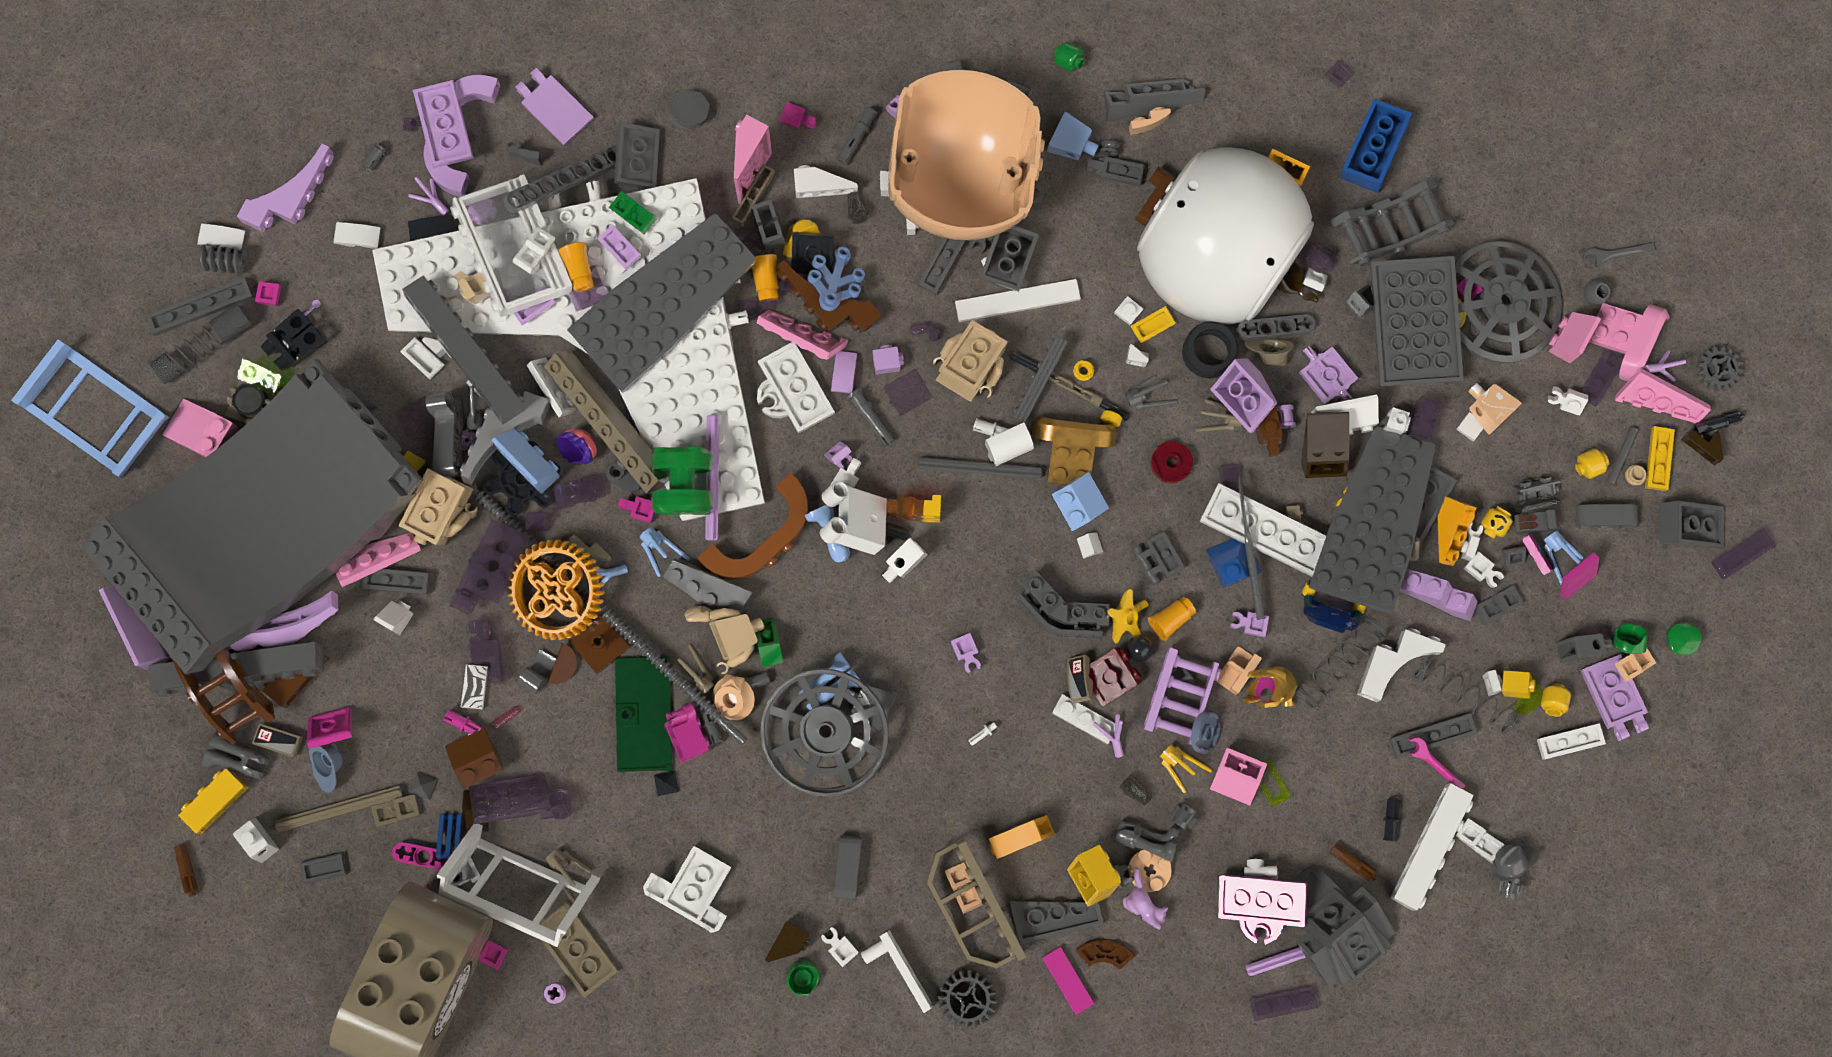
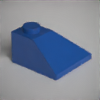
(1230, 562)

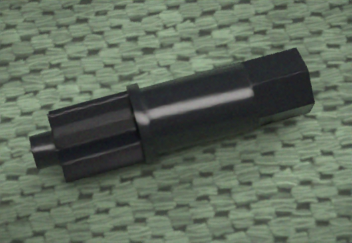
(1722, 421)

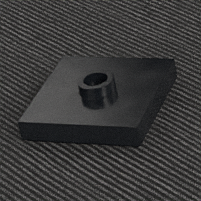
(807, 246)

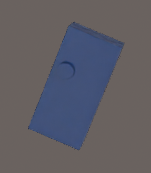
(1376, 145)

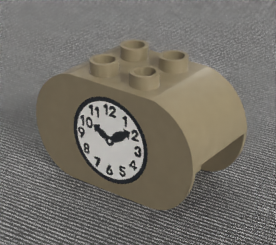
(411, 977)

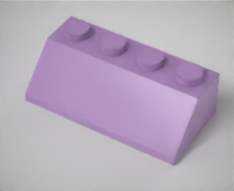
(138, 639)

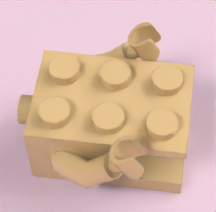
(970, 359)
(437, 509)

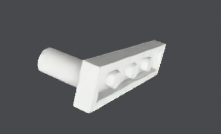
(889, 944)

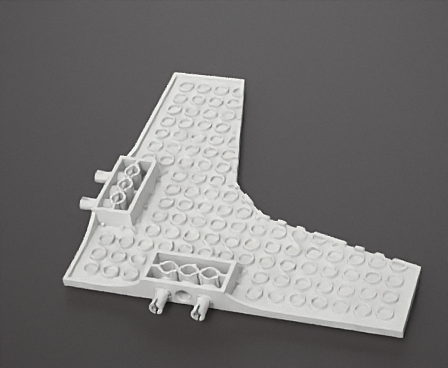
(672, 396)

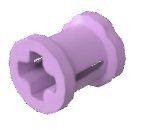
(1286, 416)
(549, 997)

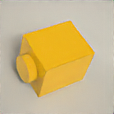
(1517, 684)

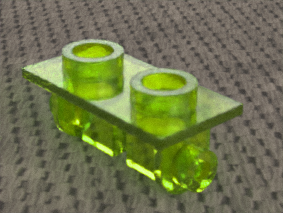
(259, 376)

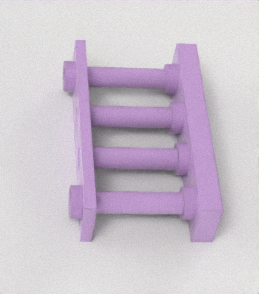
(1166, 680)

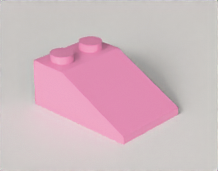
(199, 428)

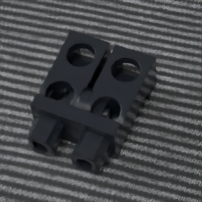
(293, 339)

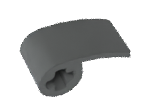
(537, 674)

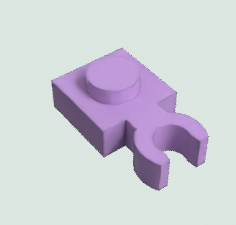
(1251, 624)
(965, 649)

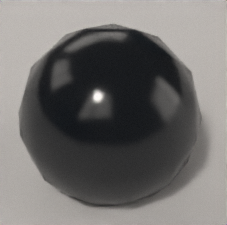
(1140, 648)

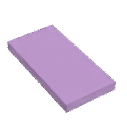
(443, 124)

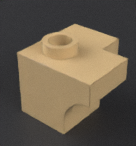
(472, 287)

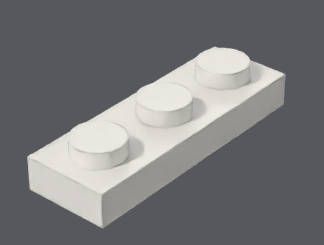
(550, 388)
(1083, 718)
(1571, 741)

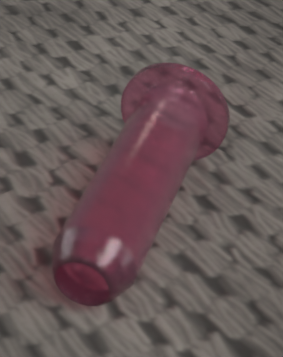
(506, 717)

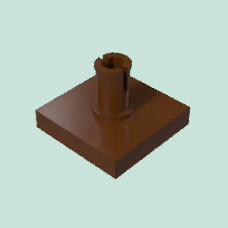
(599, 644)

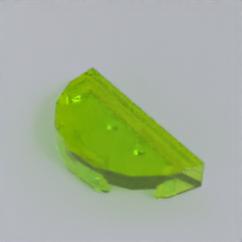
(1527, 705)

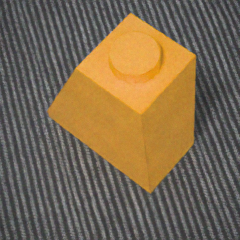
(1294, 167)
(1021, 837)

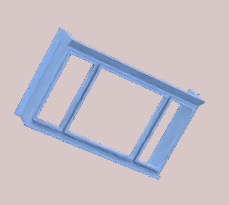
(45, 371)

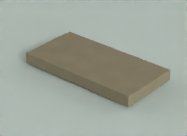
(579, 953)

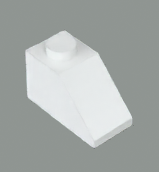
(395, 616)

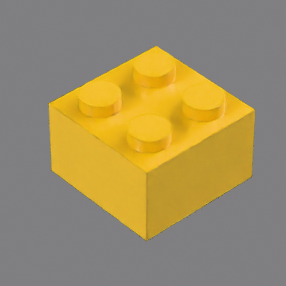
(1094, 875)

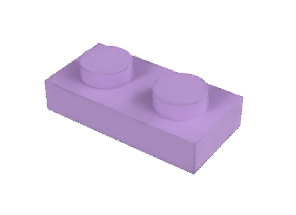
(619, 247)

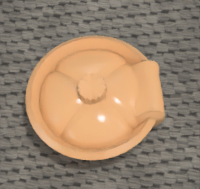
(733, 697)

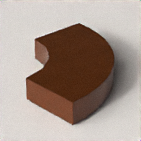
(1105, 951)

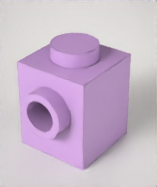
(887, 359)

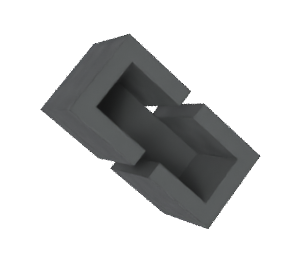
(767, 220)

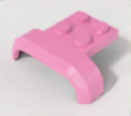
(1629, 334)

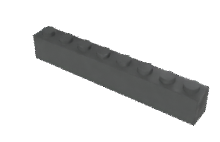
(463, 349)
(258, 665)

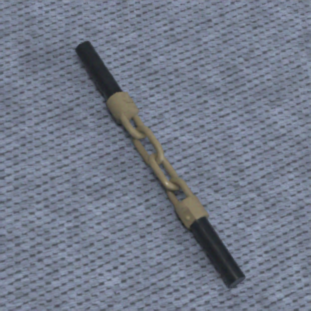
(1095, 399)

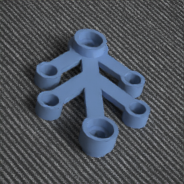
(829, 298)

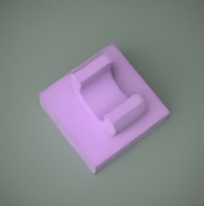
(837, 453)

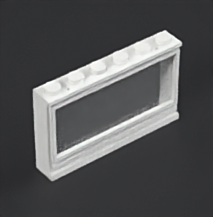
(495, 240)

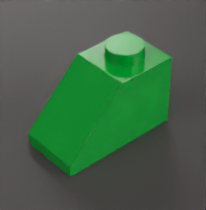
(769, 644)

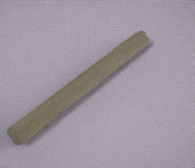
(338, 808)

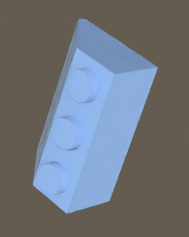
(526, 459)

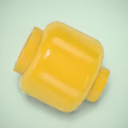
(1592, 463)
(1555, 700)

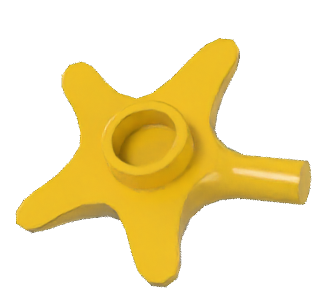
(1126, 616)

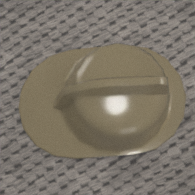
(1271, 351)

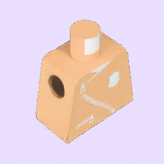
(1492, 406)

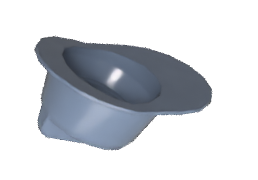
(325, 763)

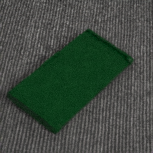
(641, 711)

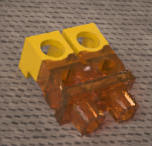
(914, 509)

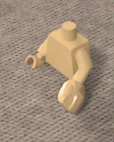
(731, 630)

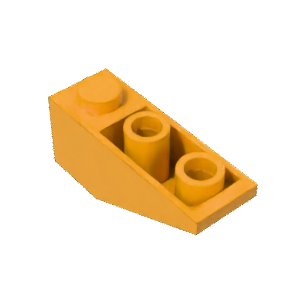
(1453, 525)

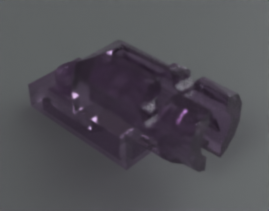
(485, 650)

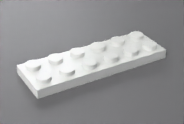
(1269, 530)

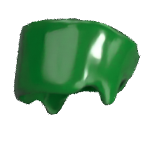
(1684, 638)
(1631, 639)
(802, 977)

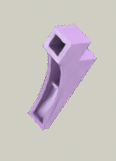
(291, 198)
(1439, 594)
(290, 626)

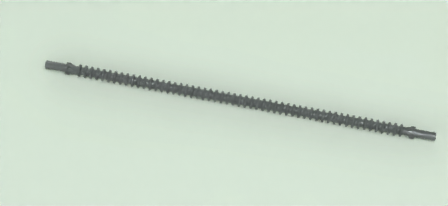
(615, 621)

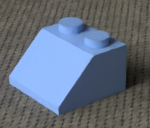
(1080, 501)

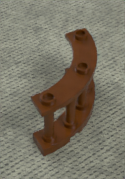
(232, 672)

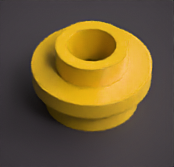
(1086, 364)

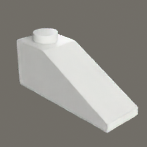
(816, 182)

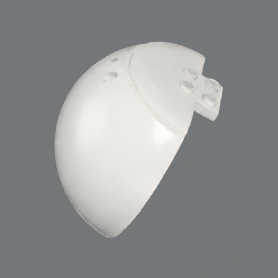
(1216, 247)

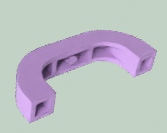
(468, 89)

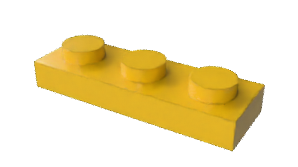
(1659, 458)

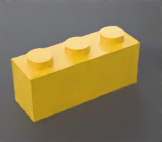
(212, 800)

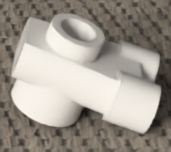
(1256, 868)
(467, 874)

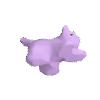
(1139, 903)

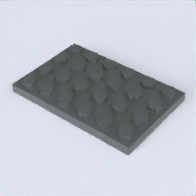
(1416, 321)

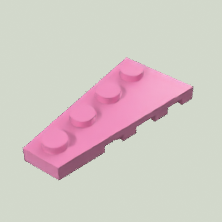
(802, 334)
(1662, 397)
(376, 557)

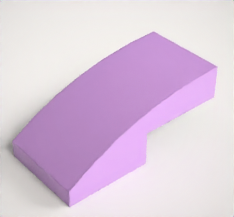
(844, 372)

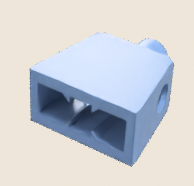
(1072, 139)

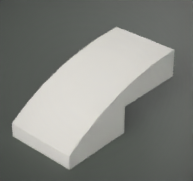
(356, 234)
(220, 236)
(534, 250)
(1479, 840)

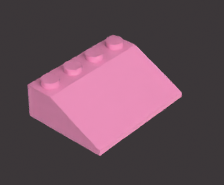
(751, 152)

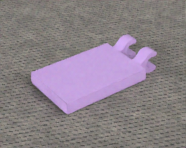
(554, 107)
(1615, 698)

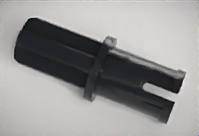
(1391, 819)

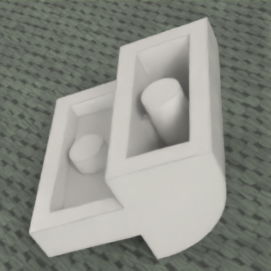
(1009, 444)

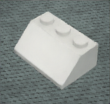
(1362, 412)

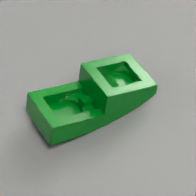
(632, 212)

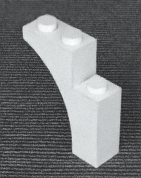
(1385, 662)

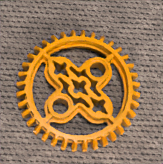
(564, 589)

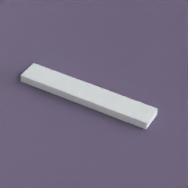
(1016, 301)

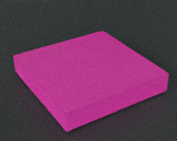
(1579, 576)
(329, 727)

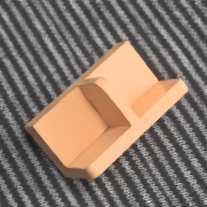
(1235, 671)

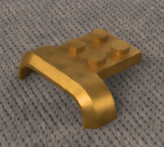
(1072, 445)

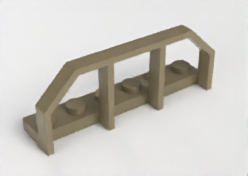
(984, 892)

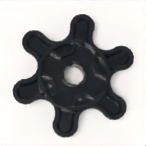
(516, 493)

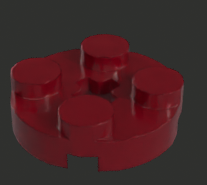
(1176, 452)

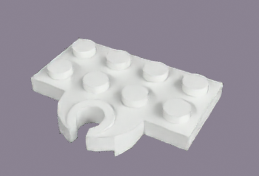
(793, 389)

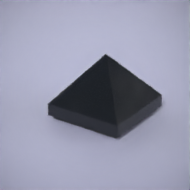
(666, 783)

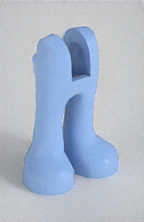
(823, 515)
(840, 664)

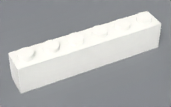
(1432, 846)

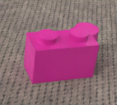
(686, 733)

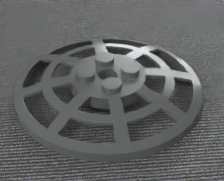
(1503, 314)
(817, 742)

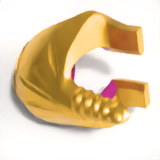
(1278, 680)

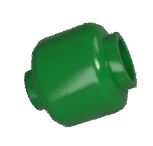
(1069, 56)

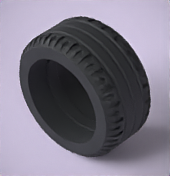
(1218, 330)

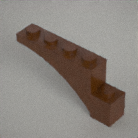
(860, 313)

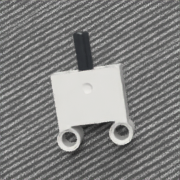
(860, 519)

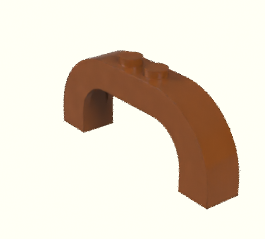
(777, 543)

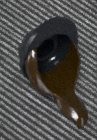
(1293, 283)

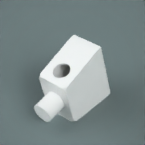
(912, 555)
(254, 840)

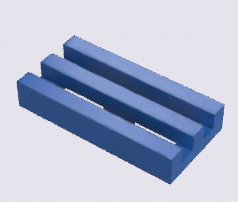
(450, 818)

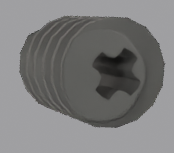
(222, 260)

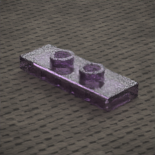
(1743, 554)

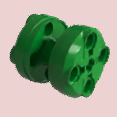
(682, 465)

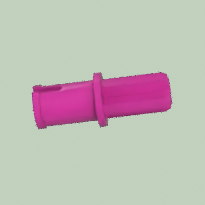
(461, 722)

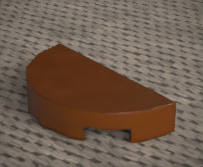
(564, 665)

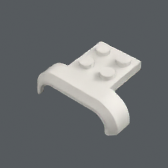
(692, 889)

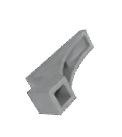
(534, 413)

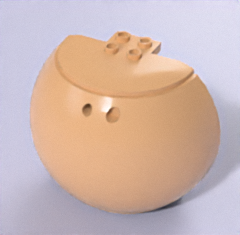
(968, 152)

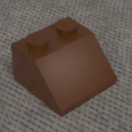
(474, 758)

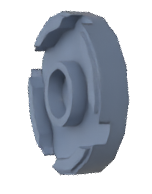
(1205, 732)

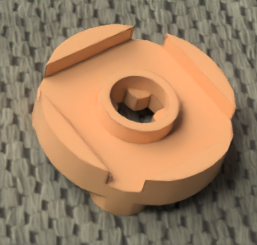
(1161, 866)

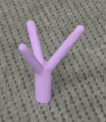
(433, 199)
(1661, 366)
(1116, 738)

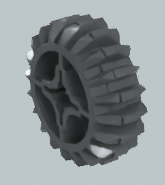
(950, 992)

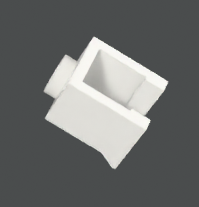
(1398, 421)

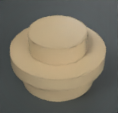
(1635, 475)

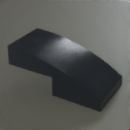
(430, 227)

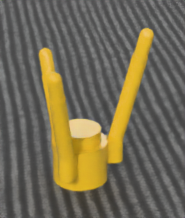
(1172, 756)

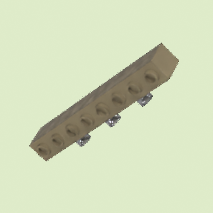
(605, 419)

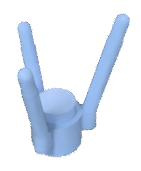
(652, 540)
(1556, 542)

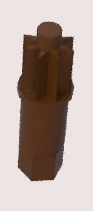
(1356, 864)
(185, 868)

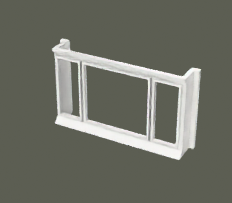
(462, 854)

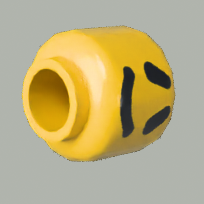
(1496, 522)

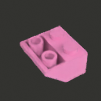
(1238, 776)

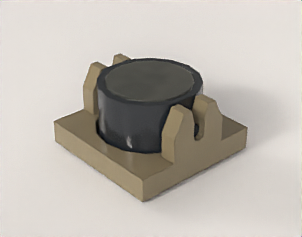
(247, 401)

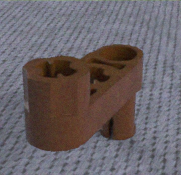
(1161, 180)

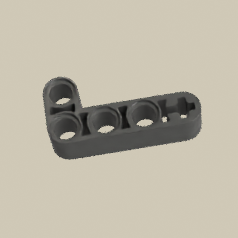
(447, 433)

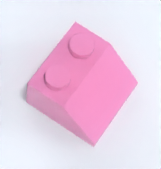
(1573, 336)

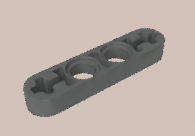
(1275, 325)

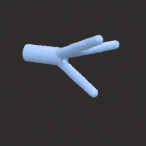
(608, 573)

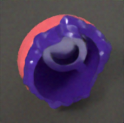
(577, 446)

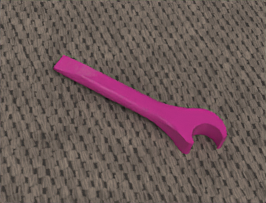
(1422, 752)

